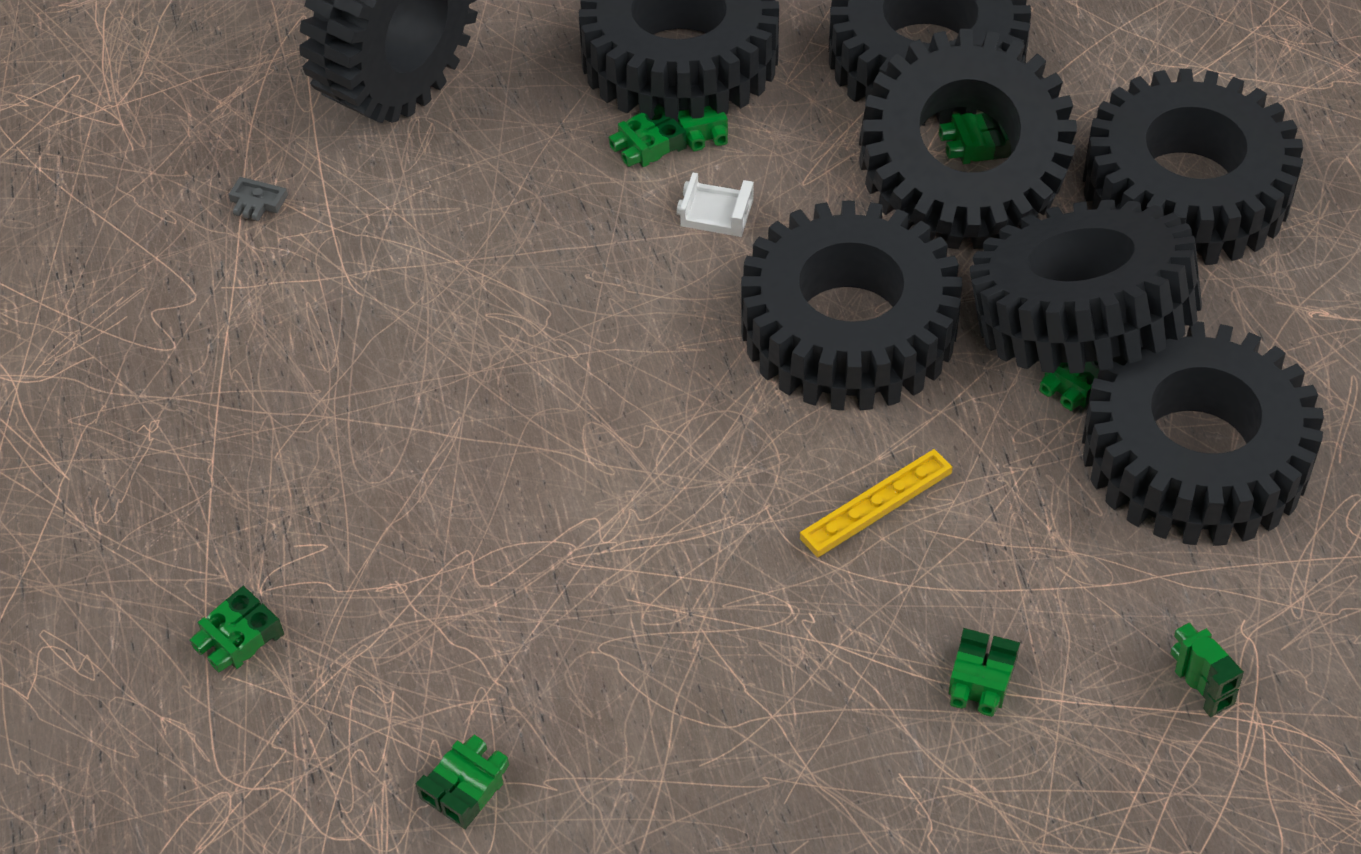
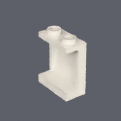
(715, 207)

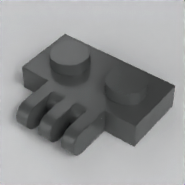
(256, 198)

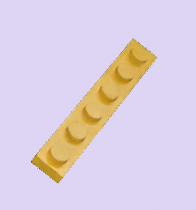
(875, 503)

